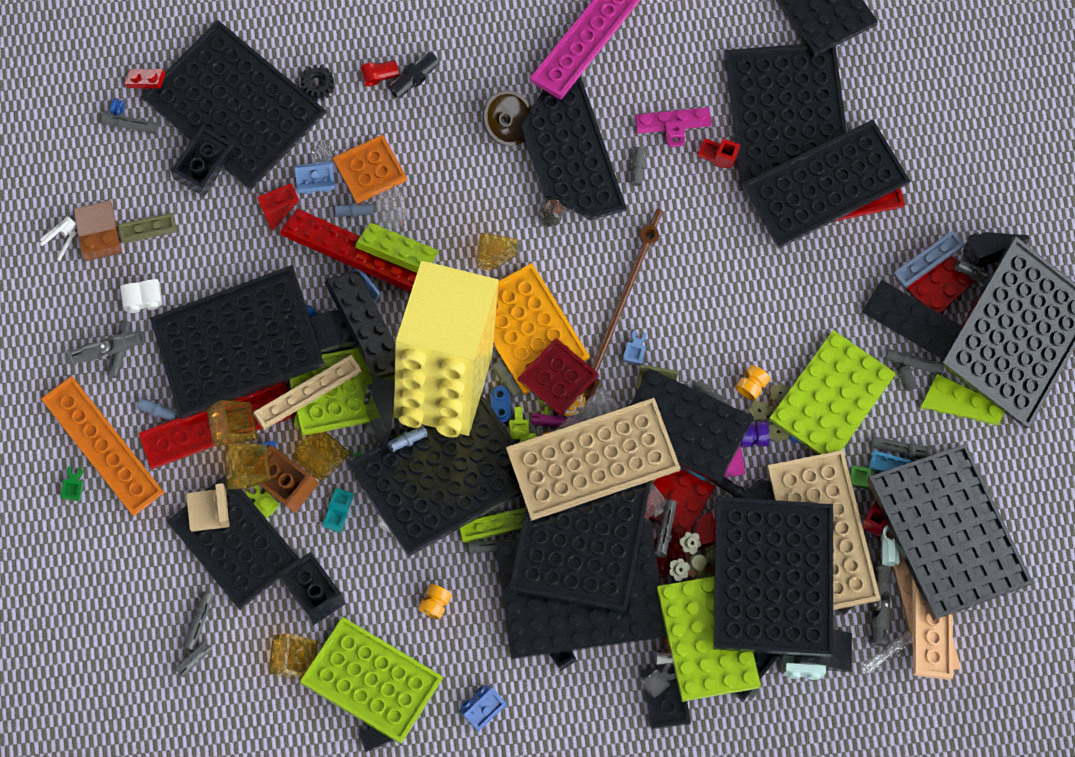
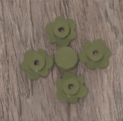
(765, 411)
(697, 561)

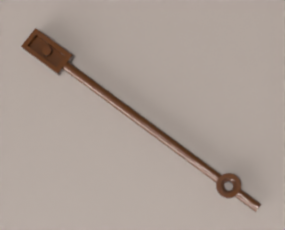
(649, 229)

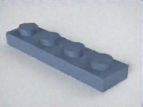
(928, 259)

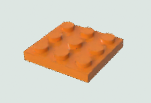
(370, 169)

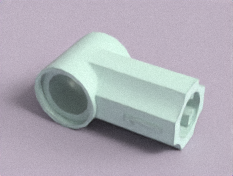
(890, 549)

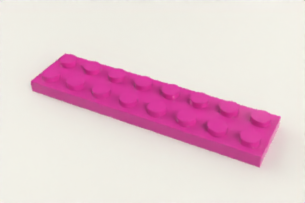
(581, 45)

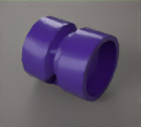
(757, 434)

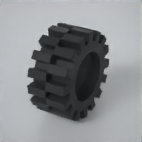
(314, 73)

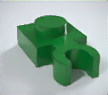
(72, 488)

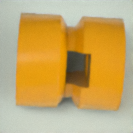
(751, 385)
(434, 602)

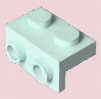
(795, 671)

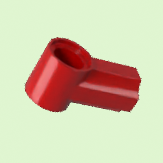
(374, 73)

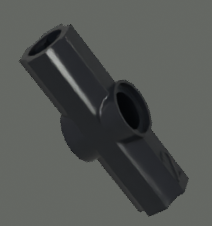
(414, 75)

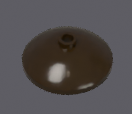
(513, 110)

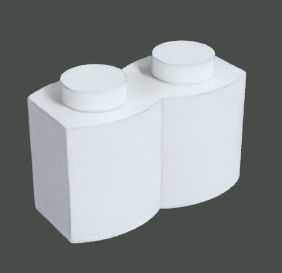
(141, 295)

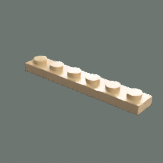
(307, 392)

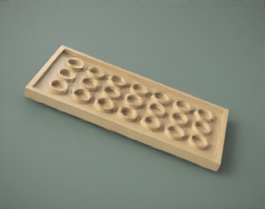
(593, 459)
(828, 481)

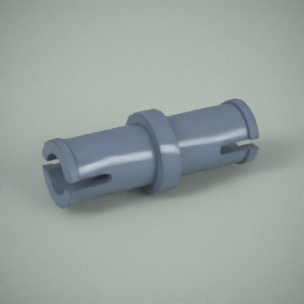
(354, 210)
(157, 410)
(407, 438)

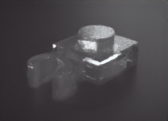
(657, 682)

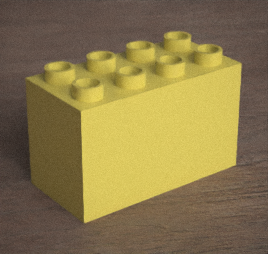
(444, 349)

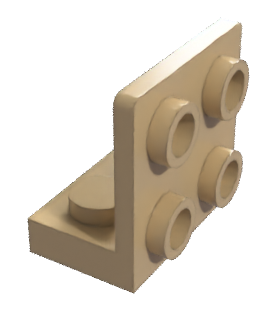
(208, 509)

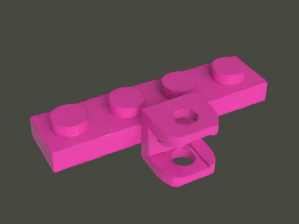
(673, 123)

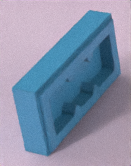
(882, 462)

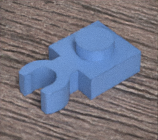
(635, 351)

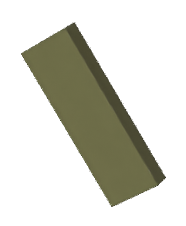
(147, 228)

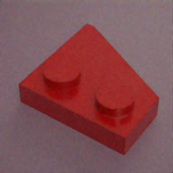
(278, 204)

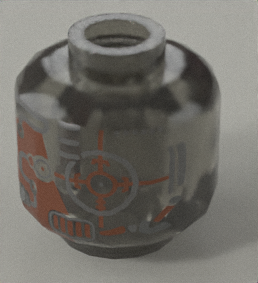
(551, 212)

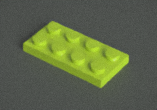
(395, 247)

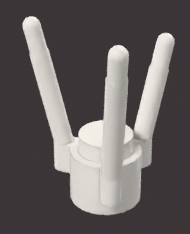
(65, 227)

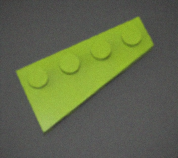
(958, 400)

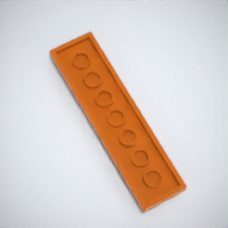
(102, 446)

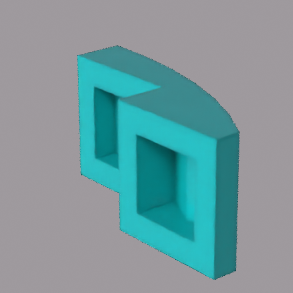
(338, 510)

